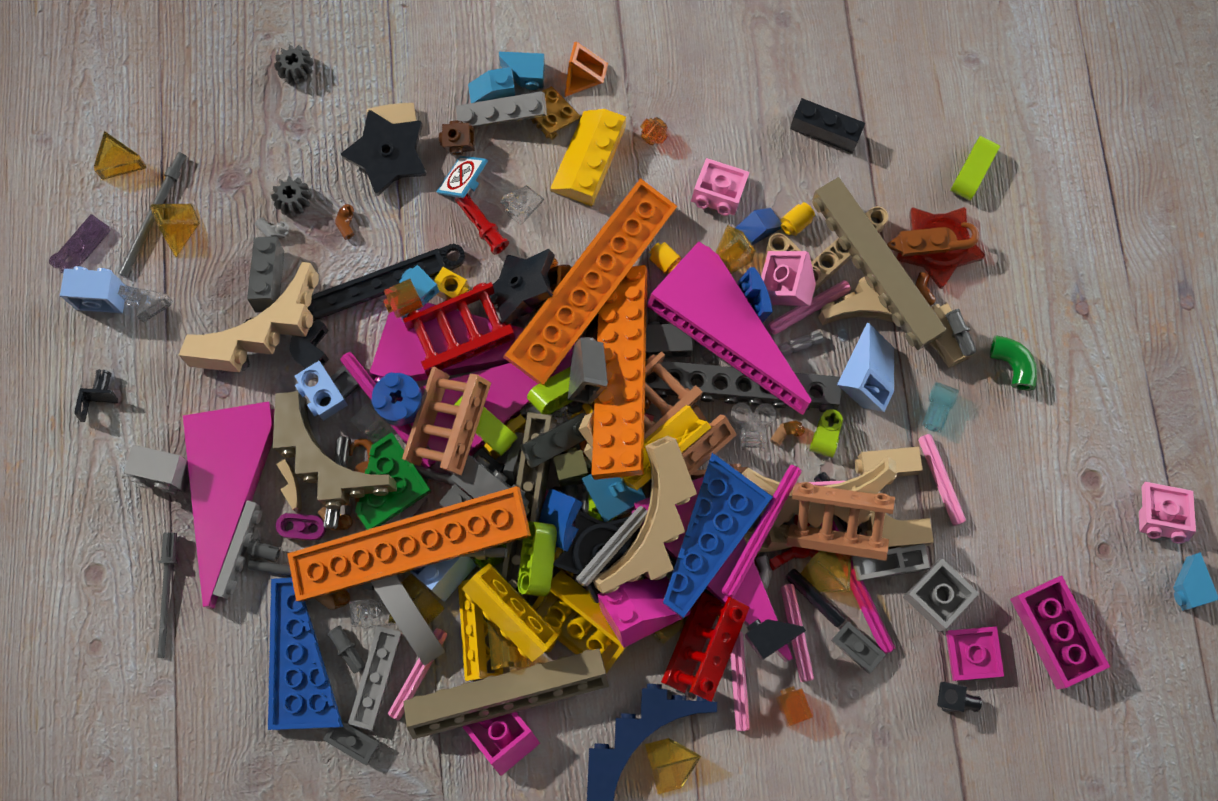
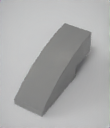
(898, 562)

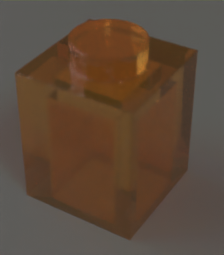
(402, 299)
(793, 706)

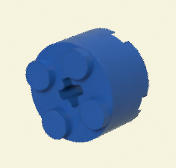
(392, 387)

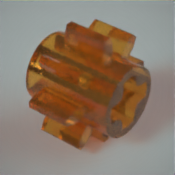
(654, 131)

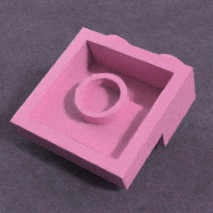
(719, 187)
(1167, 512)

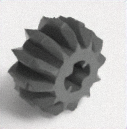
(294, 64)
(282, 196)

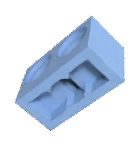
(324, 388)

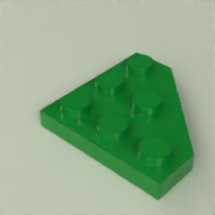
(387, 460)

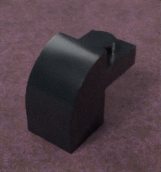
(304, 348)

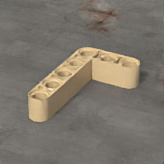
(831, 253)

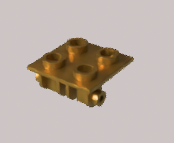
(558, 114)

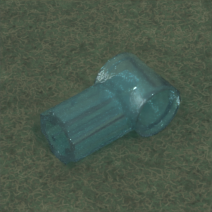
(941, 402)

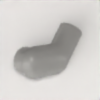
(279, 230)
(765, 570)

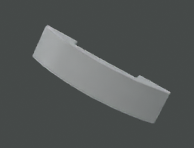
(408, 618)

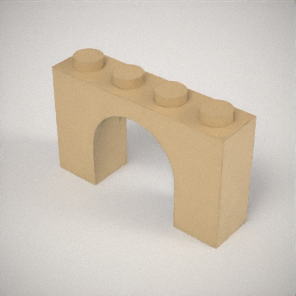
(899, 532)

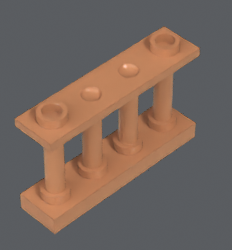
(686, 396)
(464, 426)
(710, 442)
(835, 541)

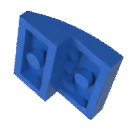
(756, 293)
(561, 511)

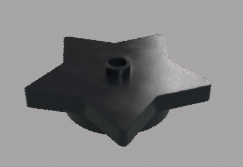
(391, 166)
(522, 285)
(590, 537)

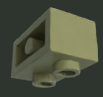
(571, 467)

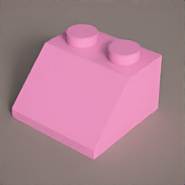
(789, 278)

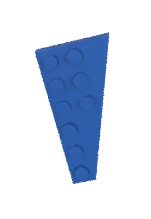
(720, 519)
(297, 674)

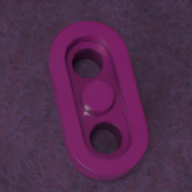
(301, 528)

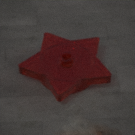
(942, 265)

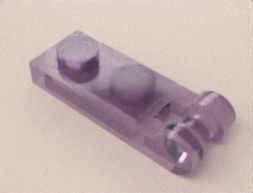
(80, 244)

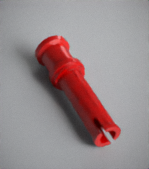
(487, 230)

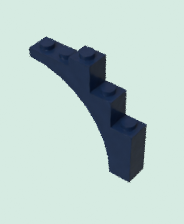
(656, 711)

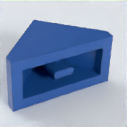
(759, 225)

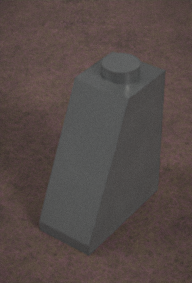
(587, 371)

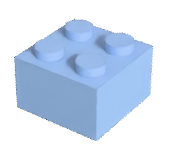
(92, 290)

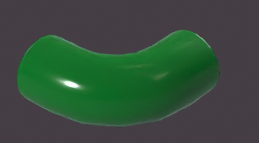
(1019, 359)

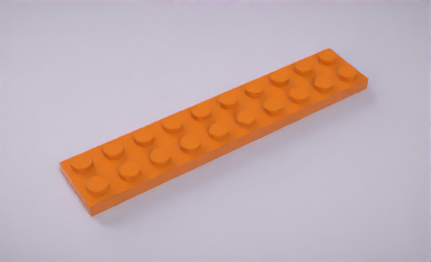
(590, 282)
(621, 405)
(409, 544)

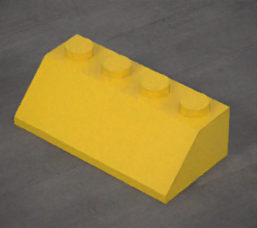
(589, 155)
(510, 612)
(581, 619)

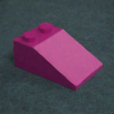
(637, 609)
(503, 740)

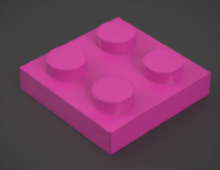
(974, 653)

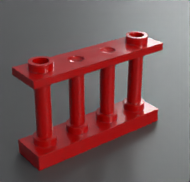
(477, 343)
(693, 639)

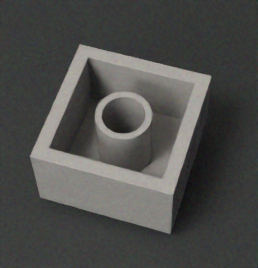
(157, 469)
(941, 595)

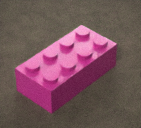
(1060, 633)

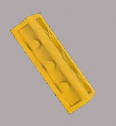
(683, 427)
(473, 633)

